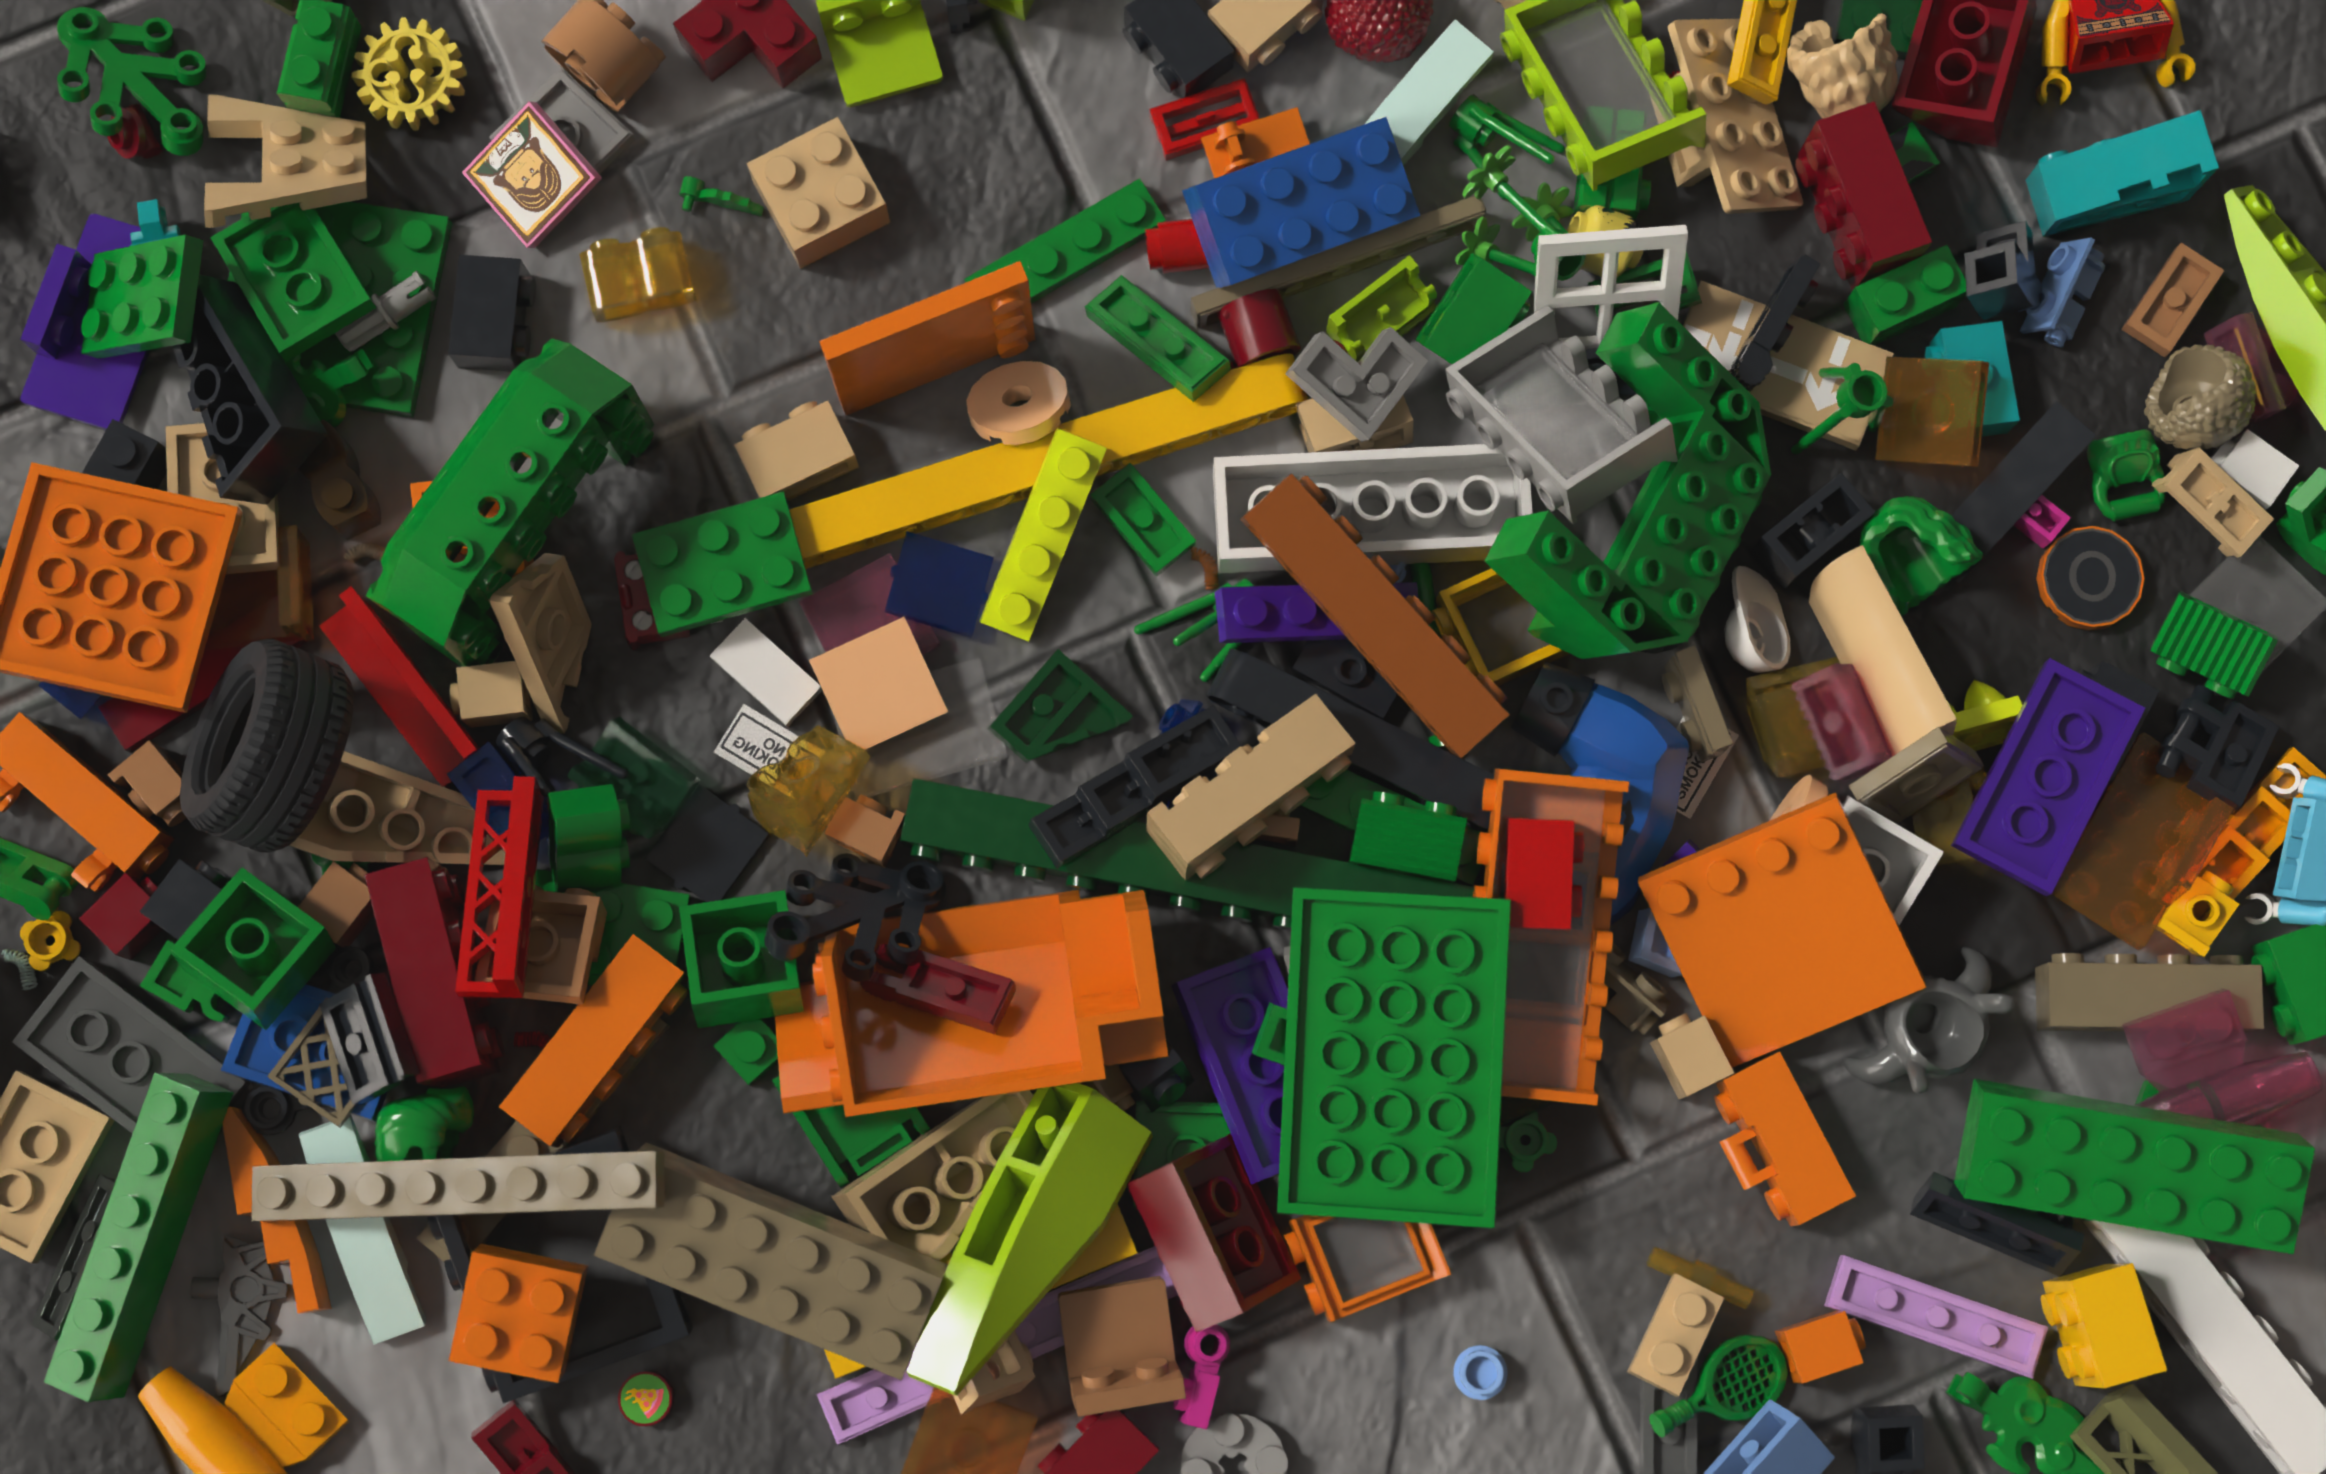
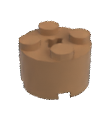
(602, 52)

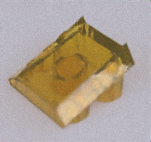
(1779, 722)
(806, 786)

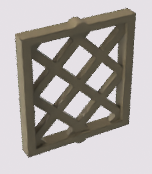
(307, 1097)

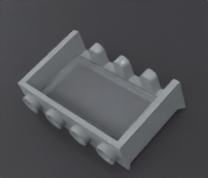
(1556, 415)

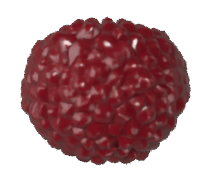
(1378, 28)

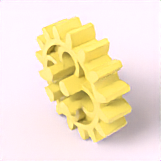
(428, 52)

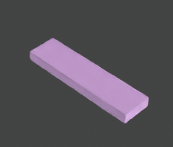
(1936, 1316)

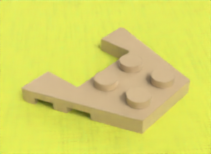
(304, 159)

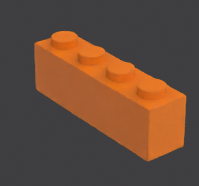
(595, 1043)

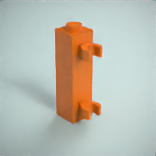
(81, 798)

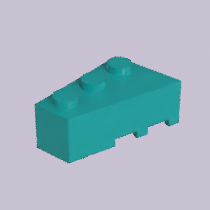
(2122, 175)

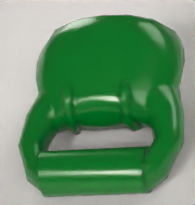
(2121, 461)

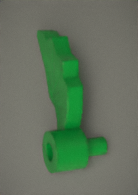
(693, 190)

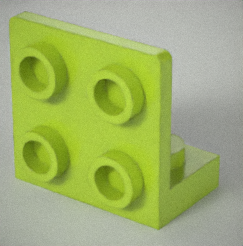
(878, 47)

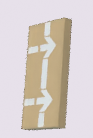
(1793, 387)

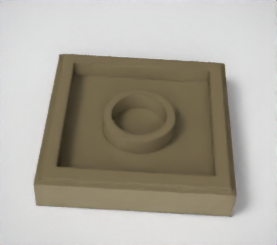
(1917, 775)

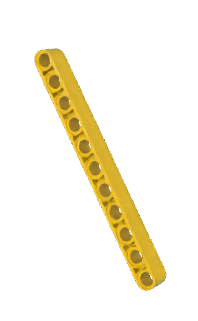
(1008, 472)

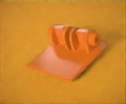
(1254, 141)

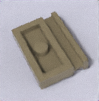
(1689, 686)

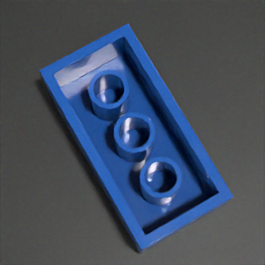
(1301, 203)

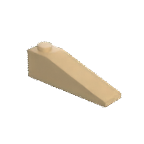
(390, 817)
(933, 1183)

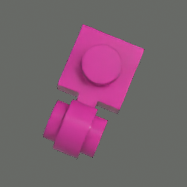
(1203, 1378)

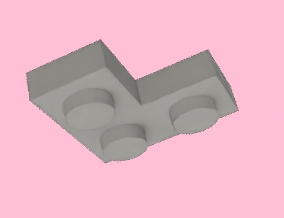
(1355, 391)

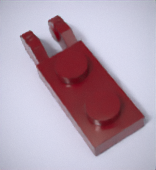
(944, 989)

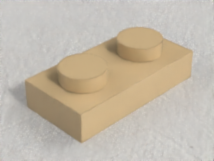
(1675, 1335)

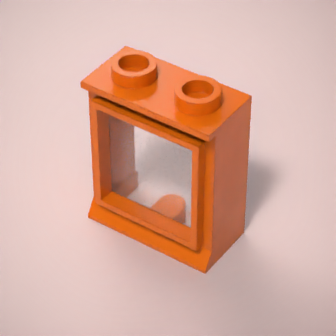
(1362, 1260)

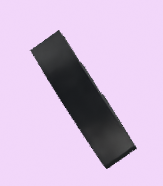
(1134, 786)

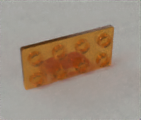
(2140, 847)

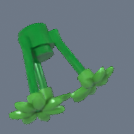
(1538, 215)

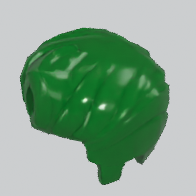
(423, 1124)

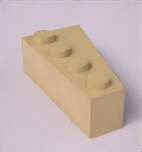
(1251, 788)

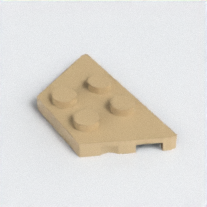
(545, 631)

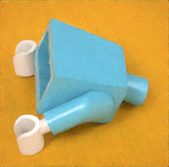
(2303, 856)

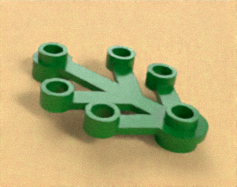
(129, 72)

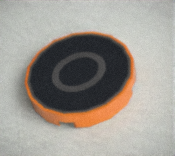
(2090, 578)

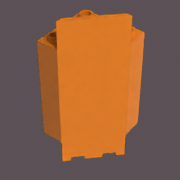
(1078, 1005)

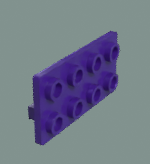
(61, 376)

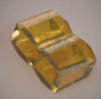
(637, 275)

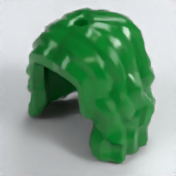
(1916, 549)

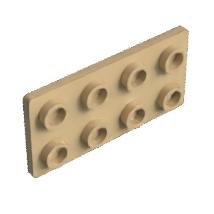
(1742, 135)

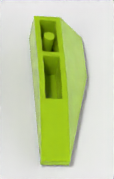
(2286, 290)
(1028, 1227)

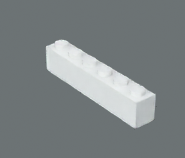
(2225, 1343)

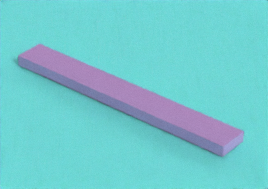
(880, 1398)

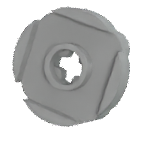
(1234, 1435)

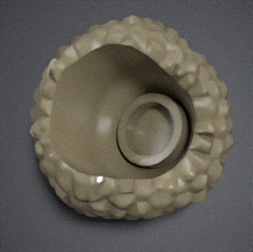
(2201, 398)

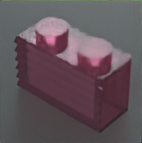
(1842, 721)

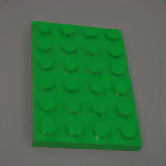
(1394, 1056)

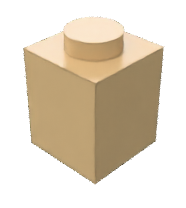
(490, 694)
(1690, 1055)

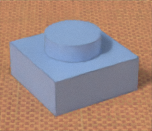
(1650, 946)

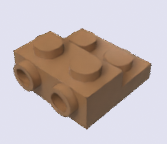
(561, 944)

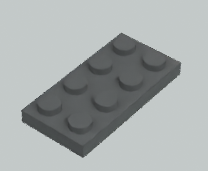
(112, 1044)

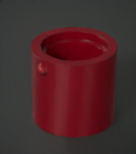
(1258, 327)

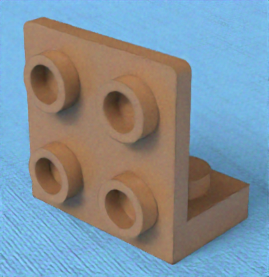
(1119, 1346)

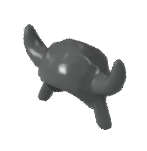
(1936, 1028)

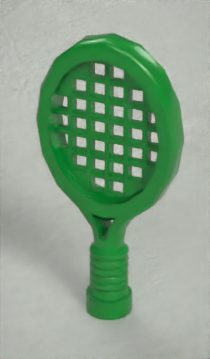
(1667, 1420)

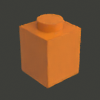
(1821, 1346)

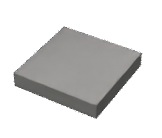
(581, 118)

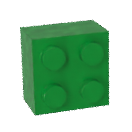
(253, 948)
(731, 967)

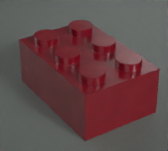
(1861, 195)

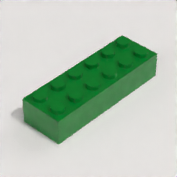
(2134, 1166)

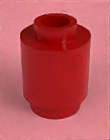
(1175, 247)

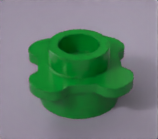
(1540, 1142)

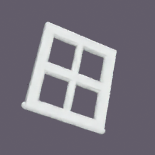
(1610, 242)

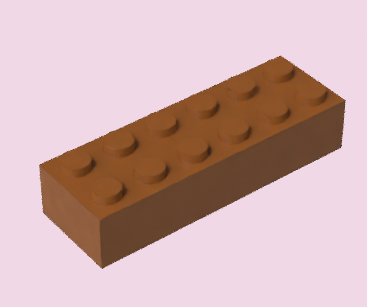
(1374, 616)

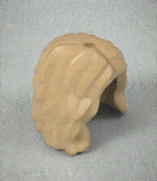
(1847, 72)

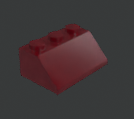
(1964, 66)
(1214, 1233)

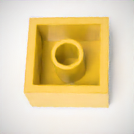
(2102, 1326)

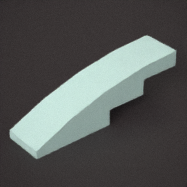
(1432, 87)
(367, 1245)

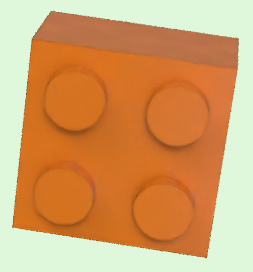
(518, 1313)

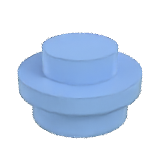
(1480, 1372)

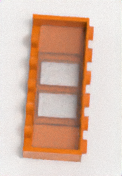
(1556, 973)

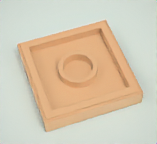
(878, 685)

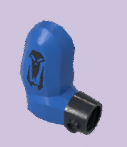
(1612, 739)

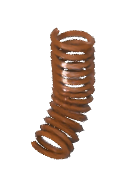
(1210, 579)

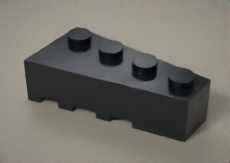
(247, 396)

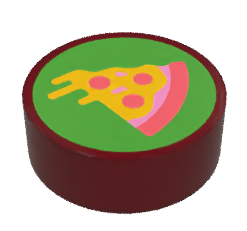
(646, 1398)

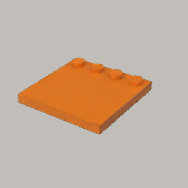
(931, 338)
(112, 586)
(1782, 930)

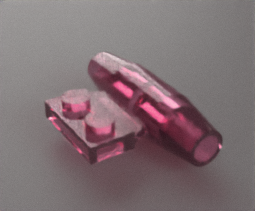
(2198, 1067)

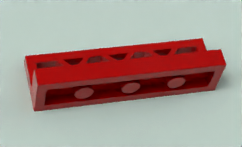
(399, 686)
(513, 892)

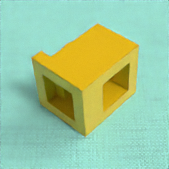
(2184, 928)

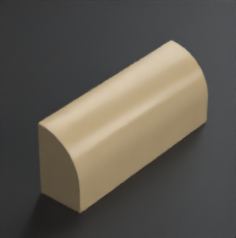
(1874, 638)

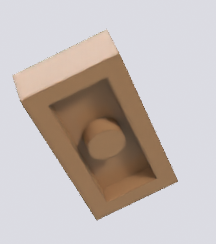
(2172, 300)

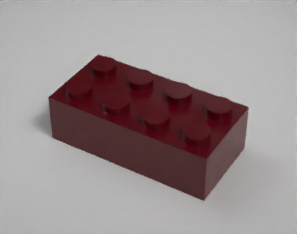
(421, 944)

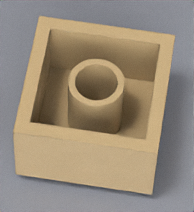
(819, 192)

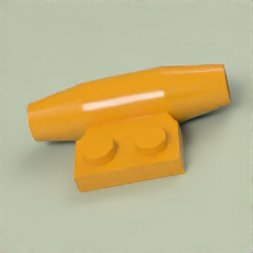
(265, 1424)

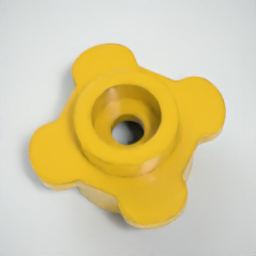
(35, 935)

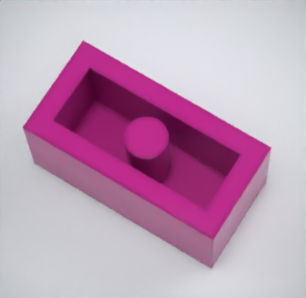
(2042, 522)

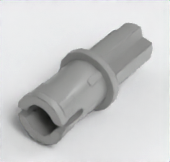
(389, 310)

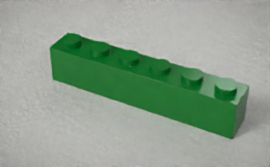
(138, 1237)

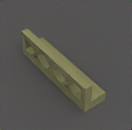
(2139, 1428)

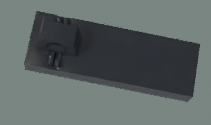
(2034, 1238)

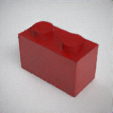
(1541, 872)

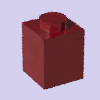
(117, 916)

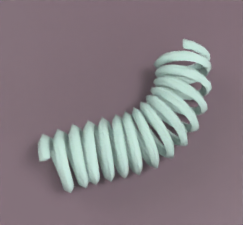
(20, 962)

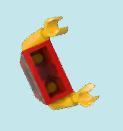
(2108, 35)

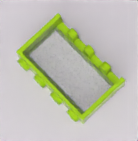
(1601, 84)

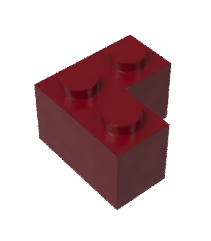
(726, 31)

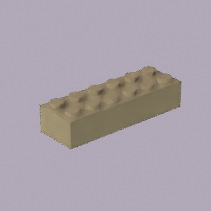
(778, 1264)

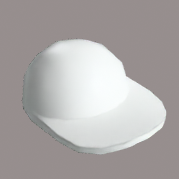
(1756, 626)

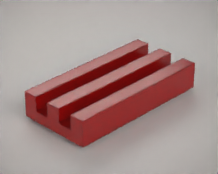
(1195, 102)

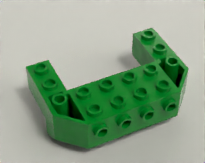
(1681, 521)
(450, 599)

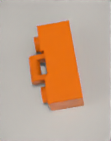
(1795, 1153)

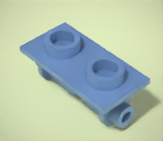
(2071, 270)

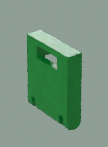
(859, 1139)

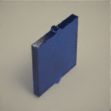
(938, 584)

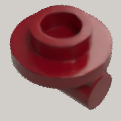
(135, 136)

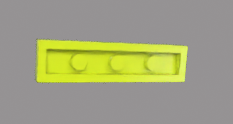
(1042, 534)

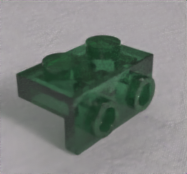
(655, 781)

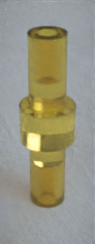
(1701, 1274)

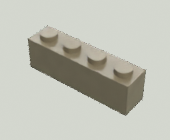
(2120, 990)

